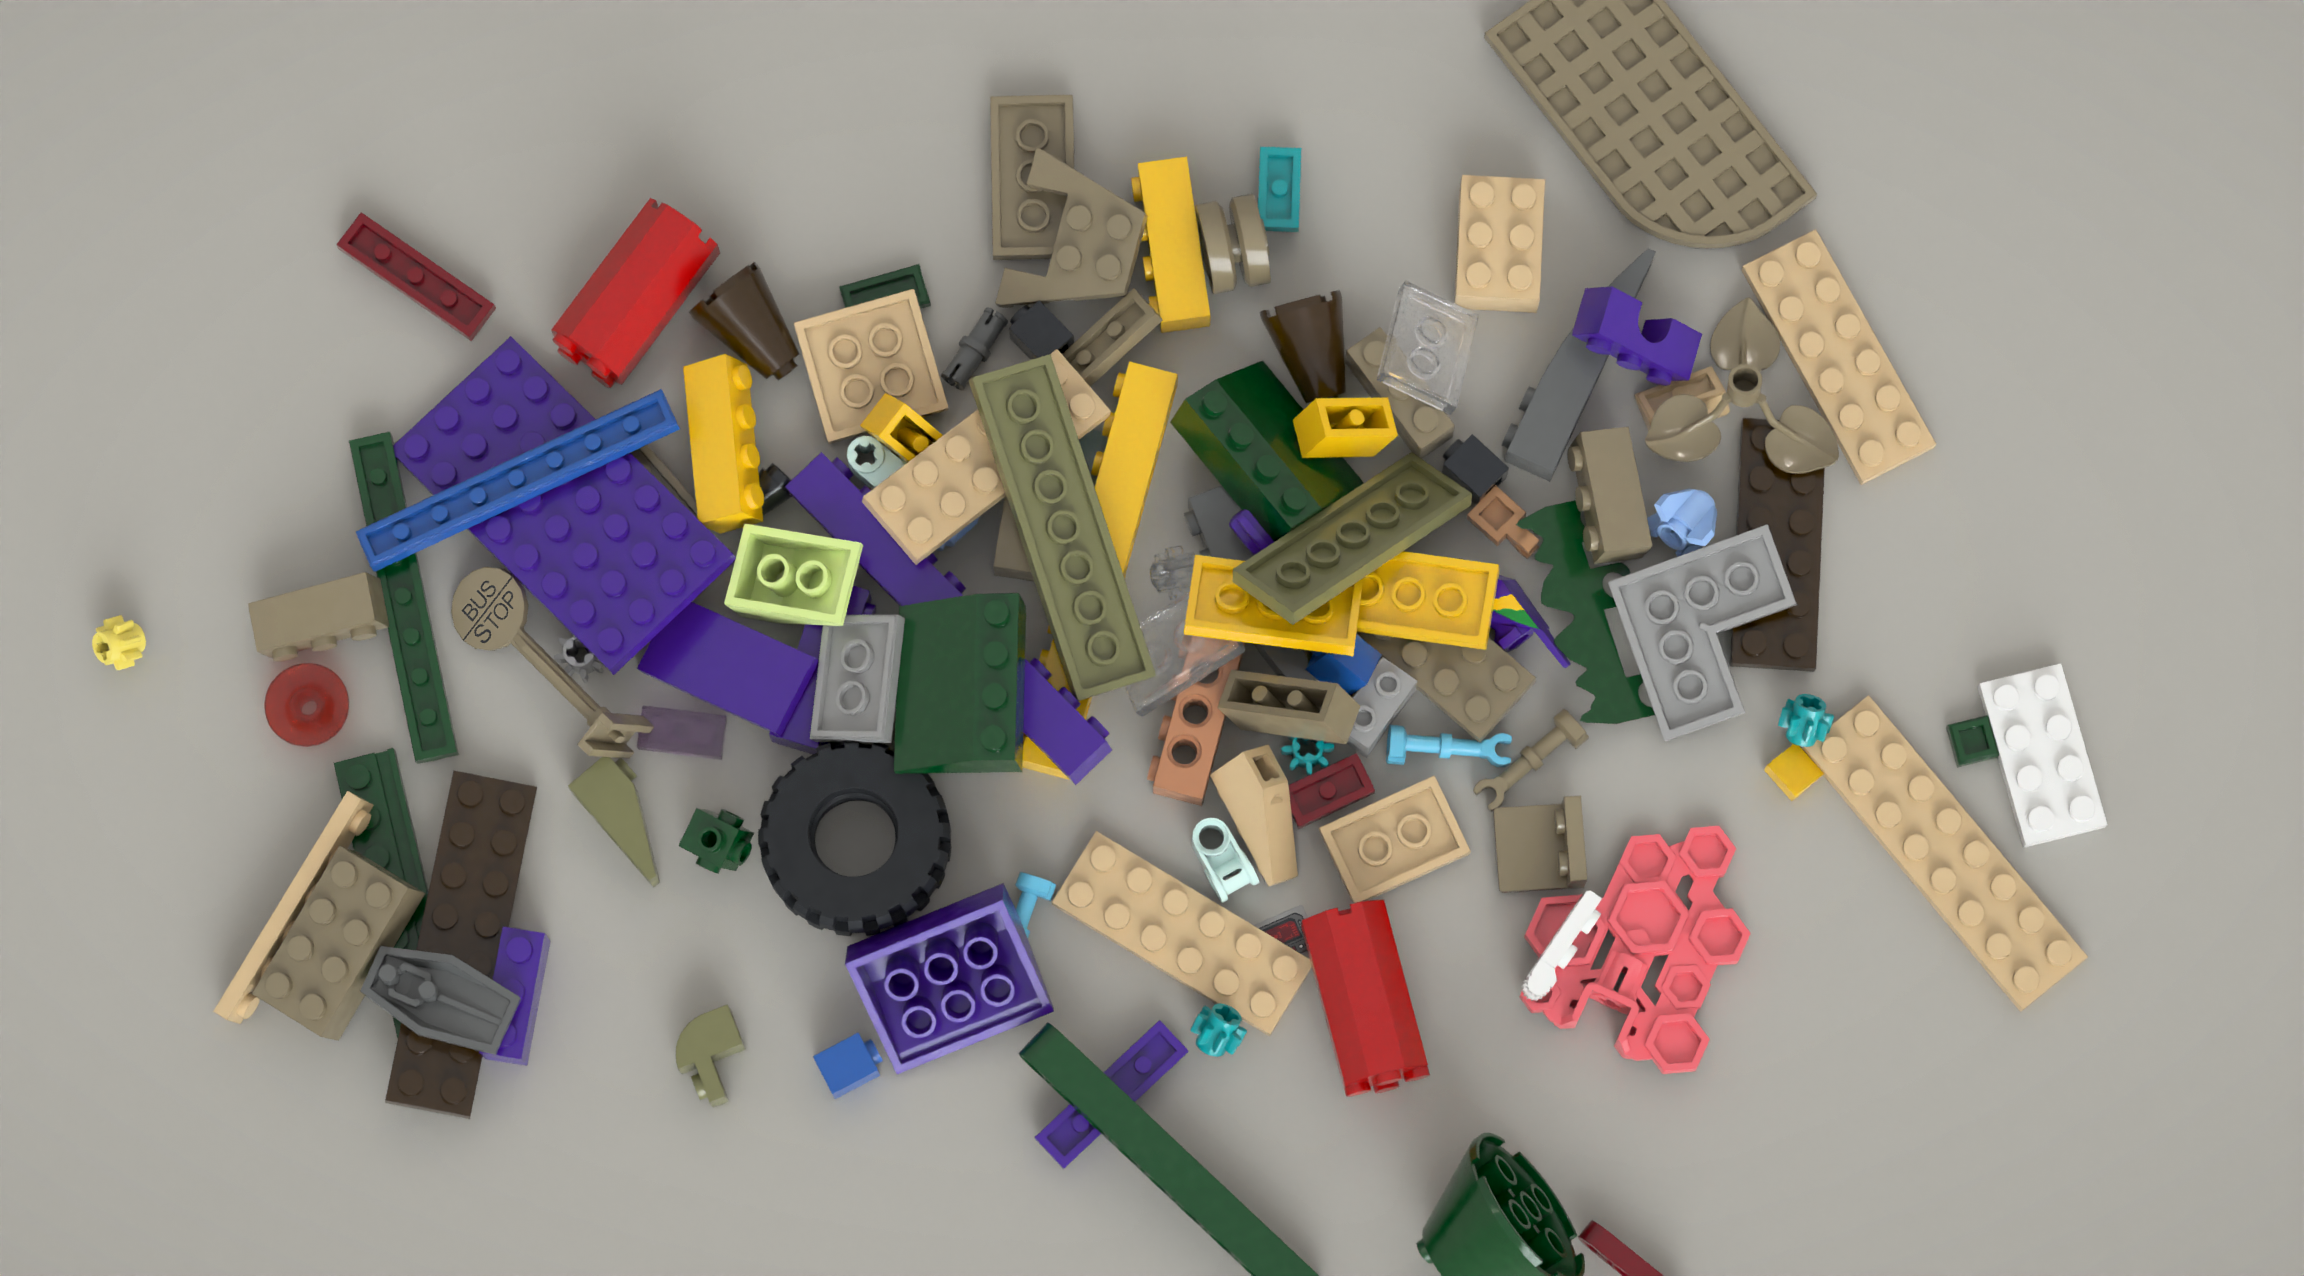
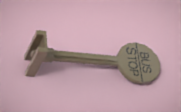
(492, 613)

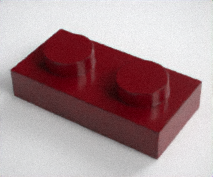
(1329, 790)

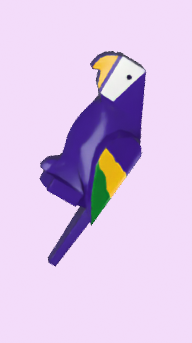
(1517, 619)

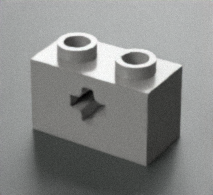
(1379, 705)

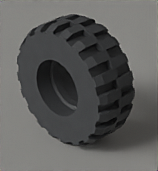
(867, 900)

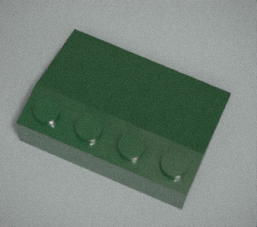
(1250, 445)
(961, 685)

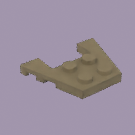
(1093, 243)

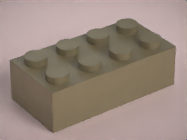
(335, 942)

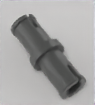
(974, 348)

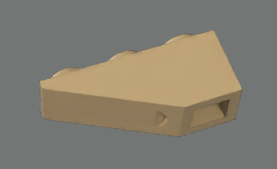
(1261, 808)

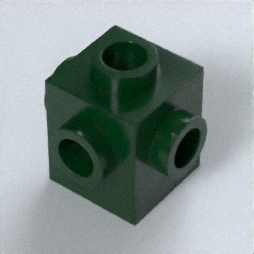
(717, 840)

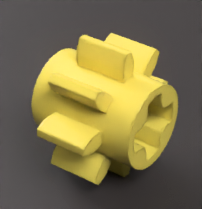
(119, 642)

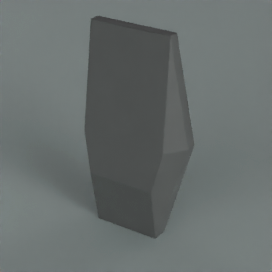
(441, 998)

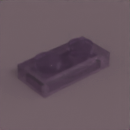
(683, 732)

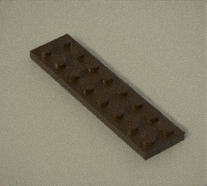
(464, 917)

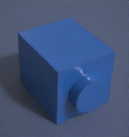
(1346, 670)
(848, 1064)

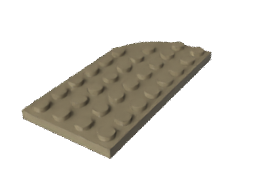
(1652, 119)

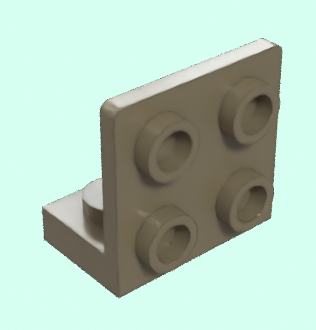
(1540, 846)

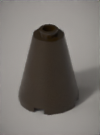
(749, 323)
(1311, 344)

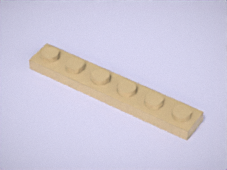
(347, 821)

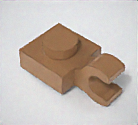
(1497, 519)

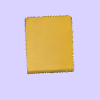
(1793, 771)

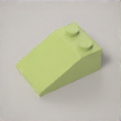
(792, 577)

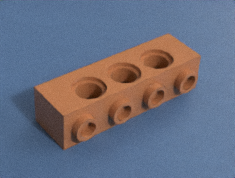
(1191, 780)

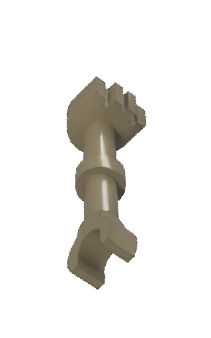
(1532, 757)

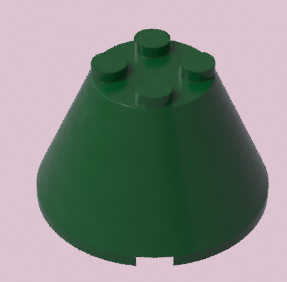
(1499, 1219)

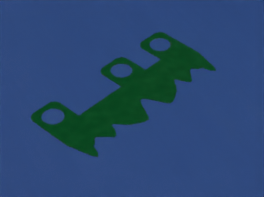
(1580, 591)

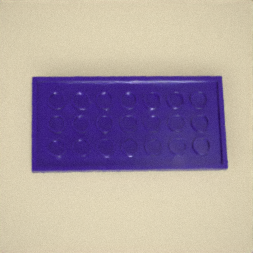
(599, 552)

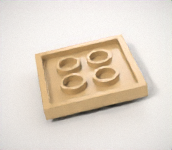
(865, 353)

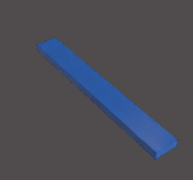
(517, 480)

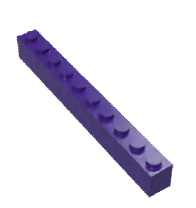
(1049, 714)

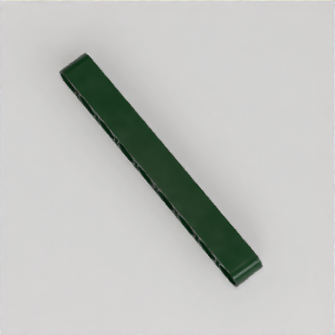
(1160, 1156)

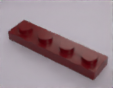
(416, 276)

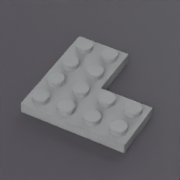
(1675, 621)

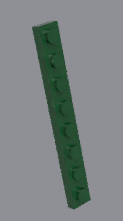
(406, 607)

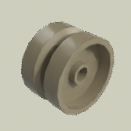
(1239, 242)

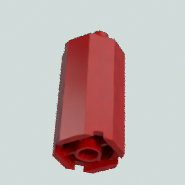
(634, 293)
(1365, 997)

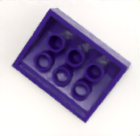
(949, 978)

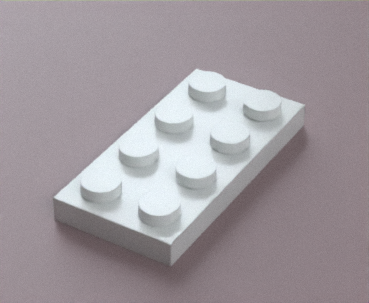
(2042, 755)

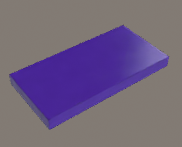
(730, 667)

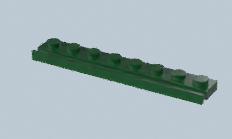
(390, 833)

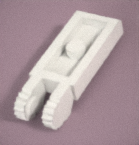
(1560, 948)

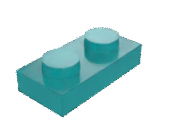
(1279, 188)

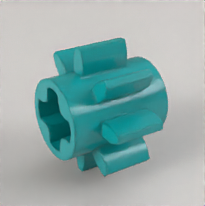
(1805, 720)
(1309, 760)
(1218, 1030)

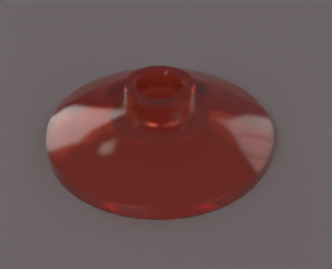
(296, 687)

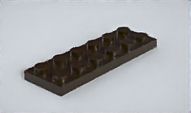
(1794, 515)

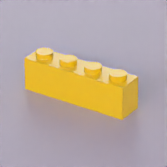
(1173, 244)
(723, 443)

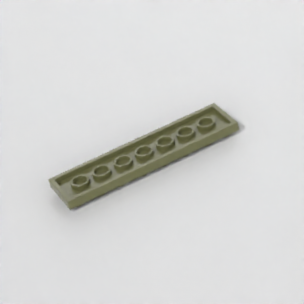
(1062, 527)

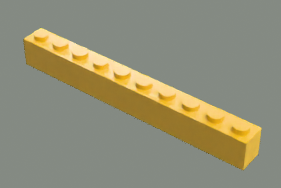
(1122, 491)

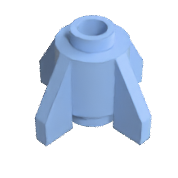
(1684, 520)

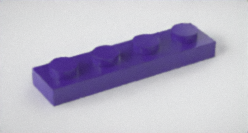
(1133, 1073)

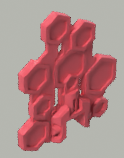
(1648, 923)

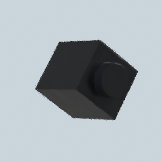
(1039, 331)
(1474, 467)

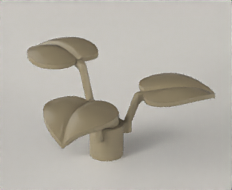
(1745, 345)

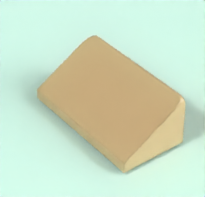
(1701, 384)

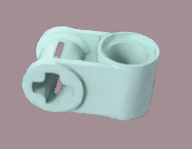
(885, 461)
(1223, 861)

